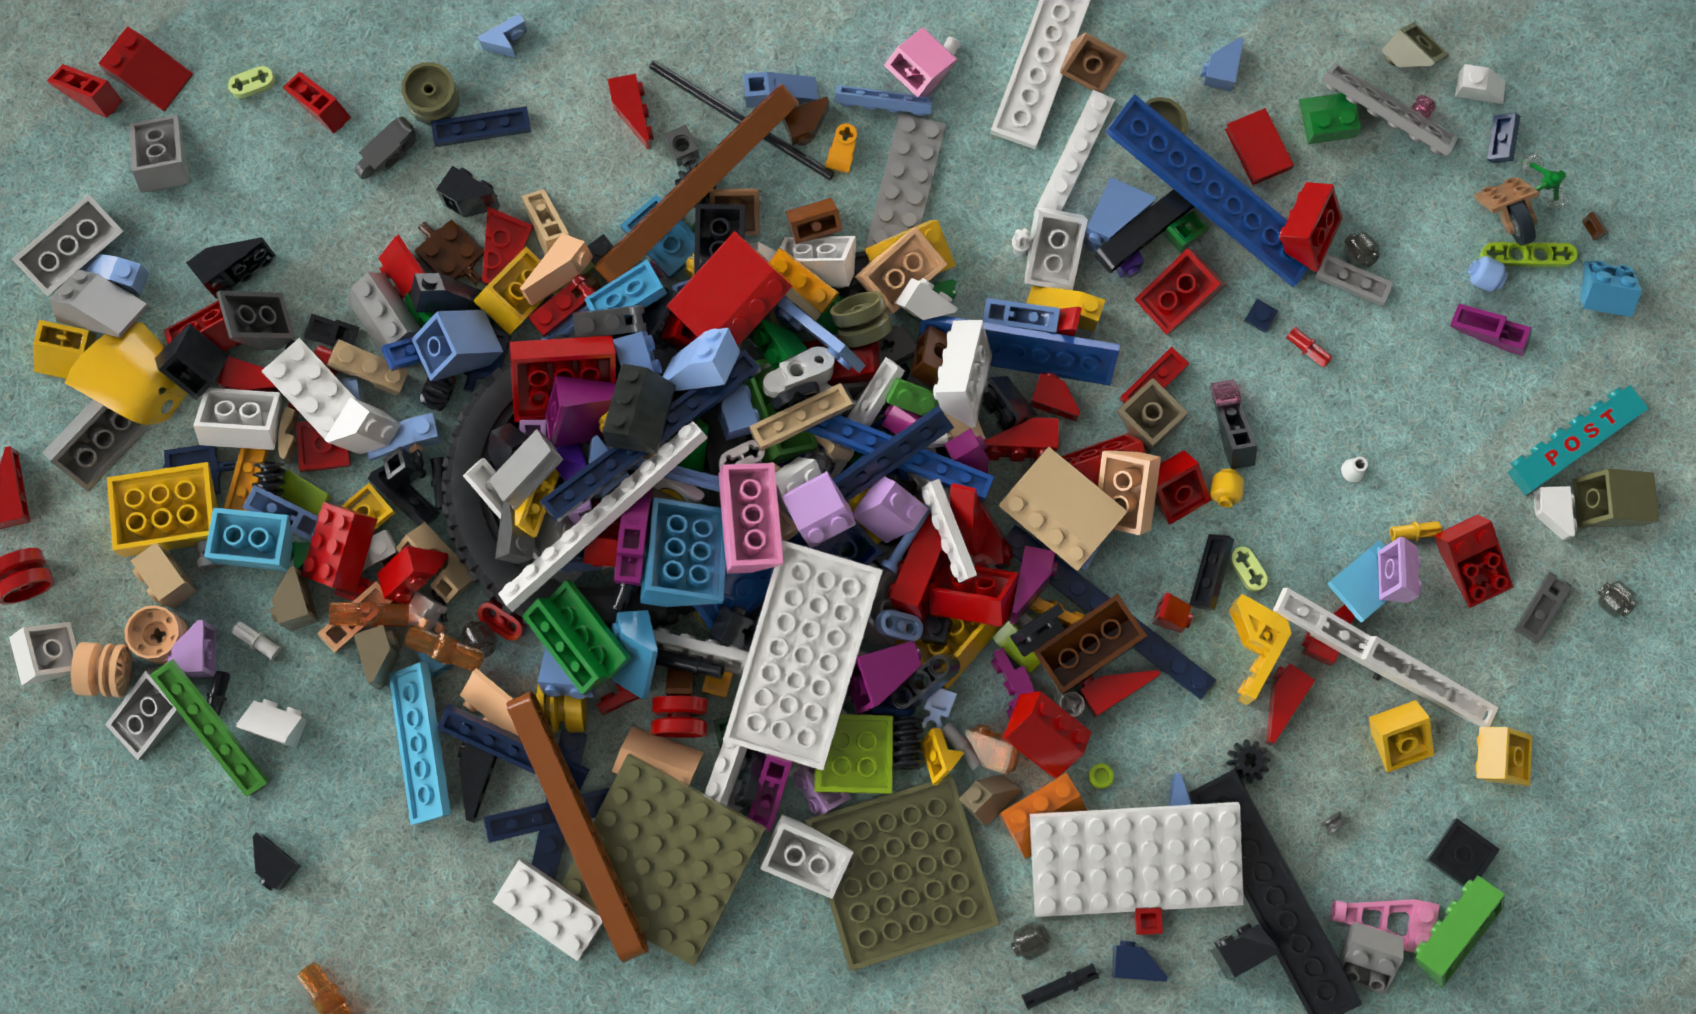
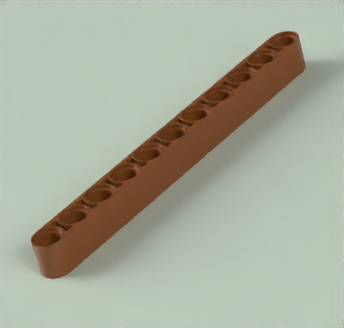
(697, 184)
(577, 827)

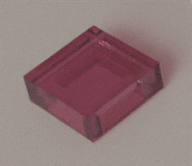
(1225, 393)

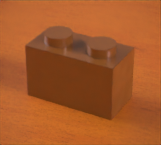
(813, 220)

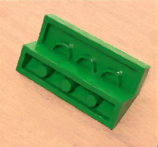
(577, 637)

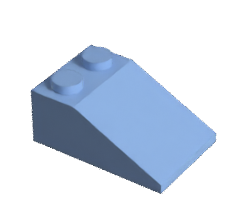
(704, 361)

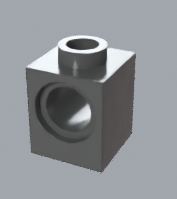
(680, 137)

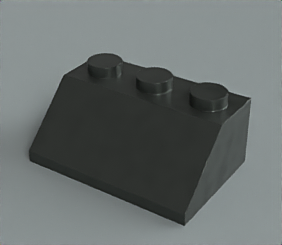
(638, 410)

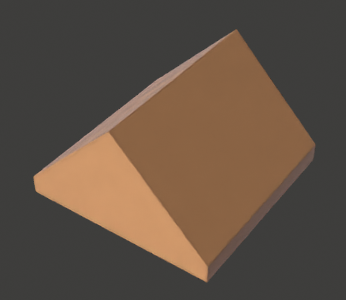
(1091, 62)
(746, 197)

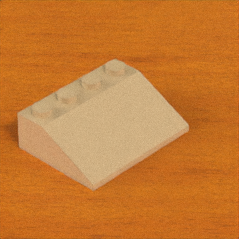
(1063, 508)

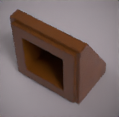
(1594, 226)

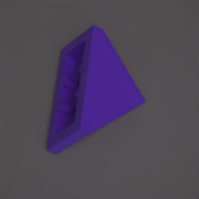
(572, 461)

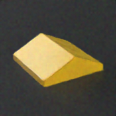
(370, 505)

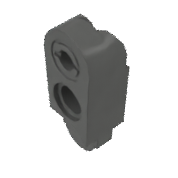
(386, 148)

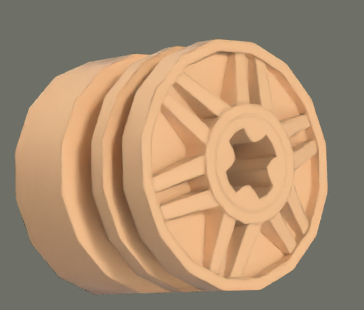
(145, 628)
(101, 669)

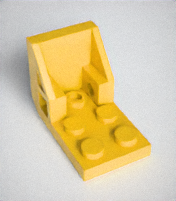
(1252, 624)

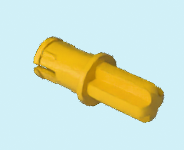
(1415, 530)

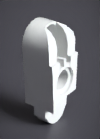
(805, 365)

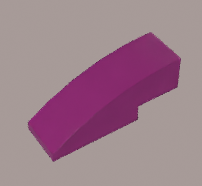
(1492, 329)

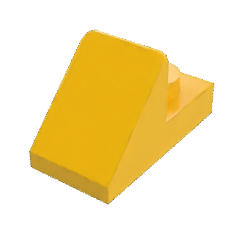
(937, 756)

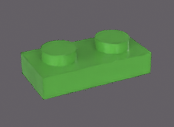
(911, 397)

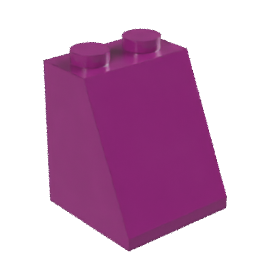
(576, 410)
(881, 673)

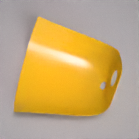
(126, 377)

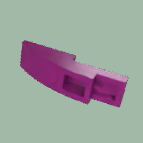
(632, 541)
(1016, 680)

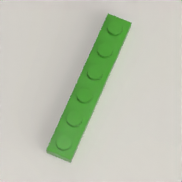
(209, 727)

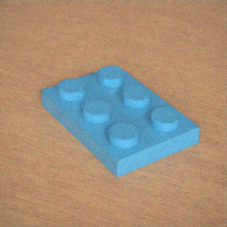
(673, 249)
(634, 287)

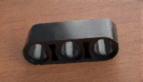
(936, 679)

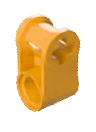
(842, 151)

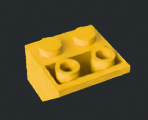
(59, 347)

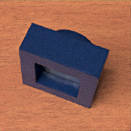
(1261, 315)

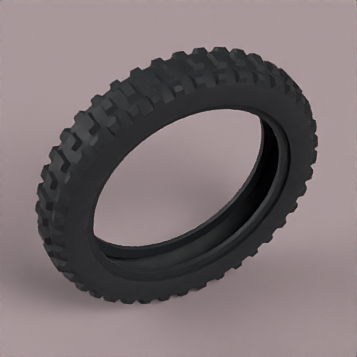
(476, 526)

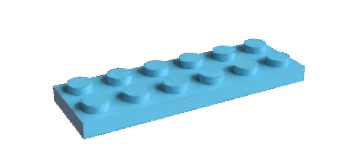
(419, 743)

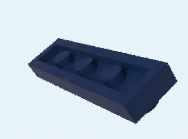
(481, 126)

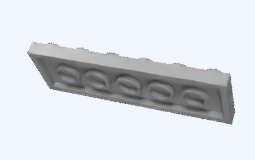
(1384, 105)
(906, 177)

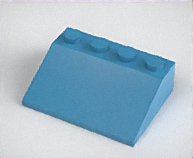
(683, 555)

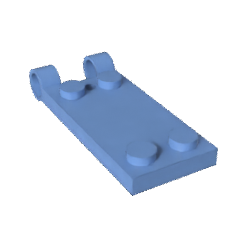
(789, 313)

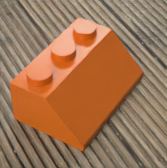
(1052, 798)

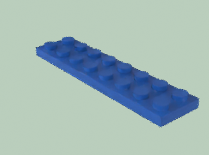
(1043, 351)

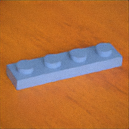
(875, 99)

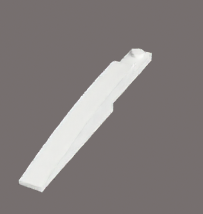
(1384, 658)

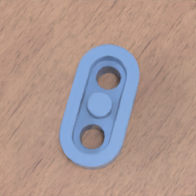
(897, 625)

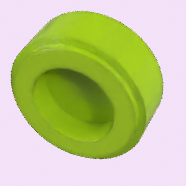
(1101, 776)

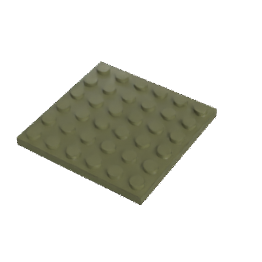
(672, 855)
(909, 874)

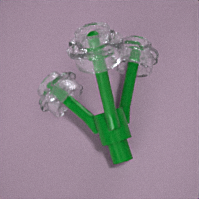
(1556, 195)

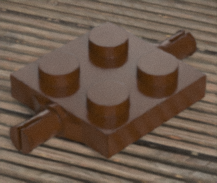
(450, 251)

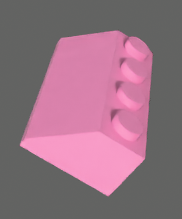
(750, 517)

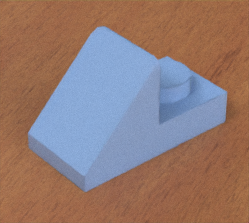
(497, 38)

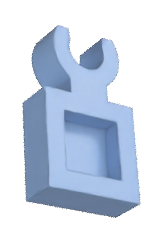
(939, 704)

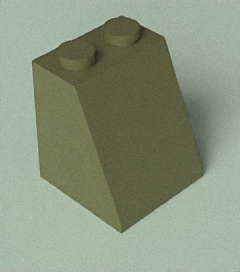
(1615, 499)

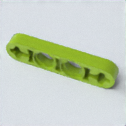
(1528, 256)

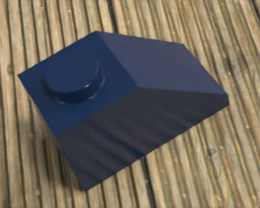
(1135, 963)

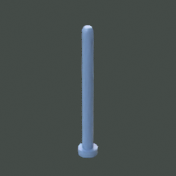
(891, 564)

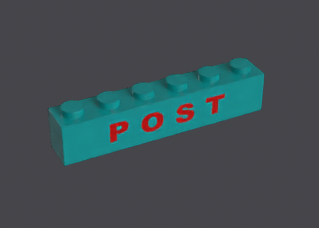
(1577, 440)

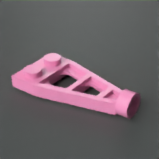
(1421, 917)

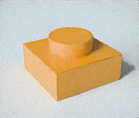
(717, 686)

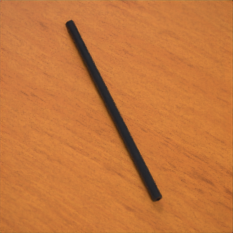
(738, 118)

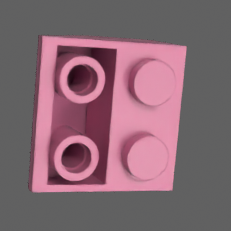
(921, 63)

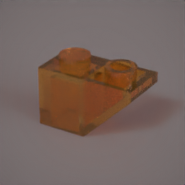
(992, 749)

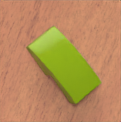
(1003, 639)

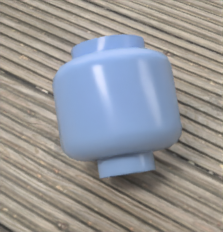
(1487, 274)

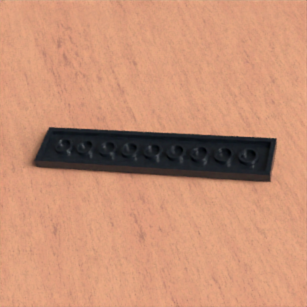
(1283, 906)

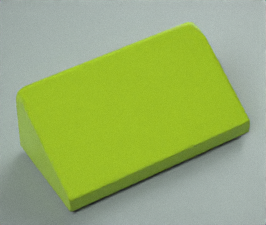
(303, 493)

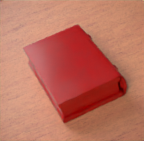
(1259, 146)

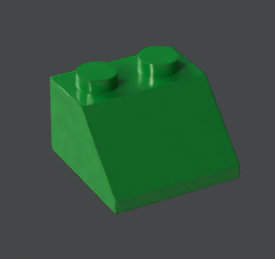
(1329, 118)

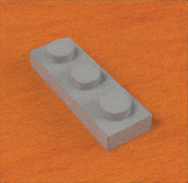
(1354, 280)

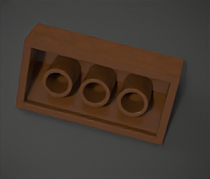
(1090, 644)

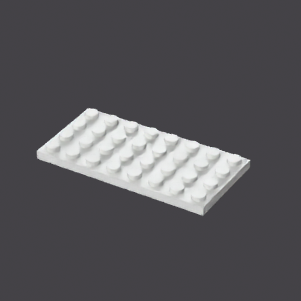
(802, 655)
(1136, 859)

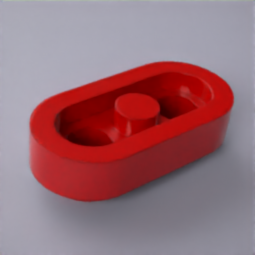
(501, 622)

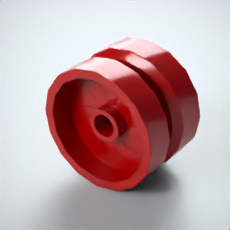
(23, 575)
(678, 716)

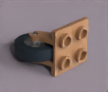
(1513, 206)

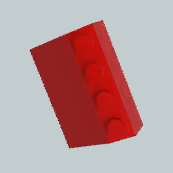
(730, 291)
(539, 361)

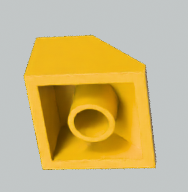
(1402, 735)
(1504, 755)

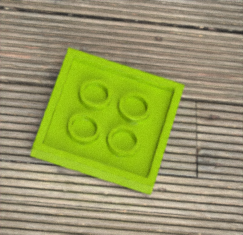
(858, 756)

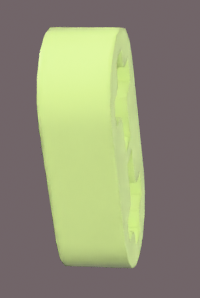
(251, 82)
(1253, 565)

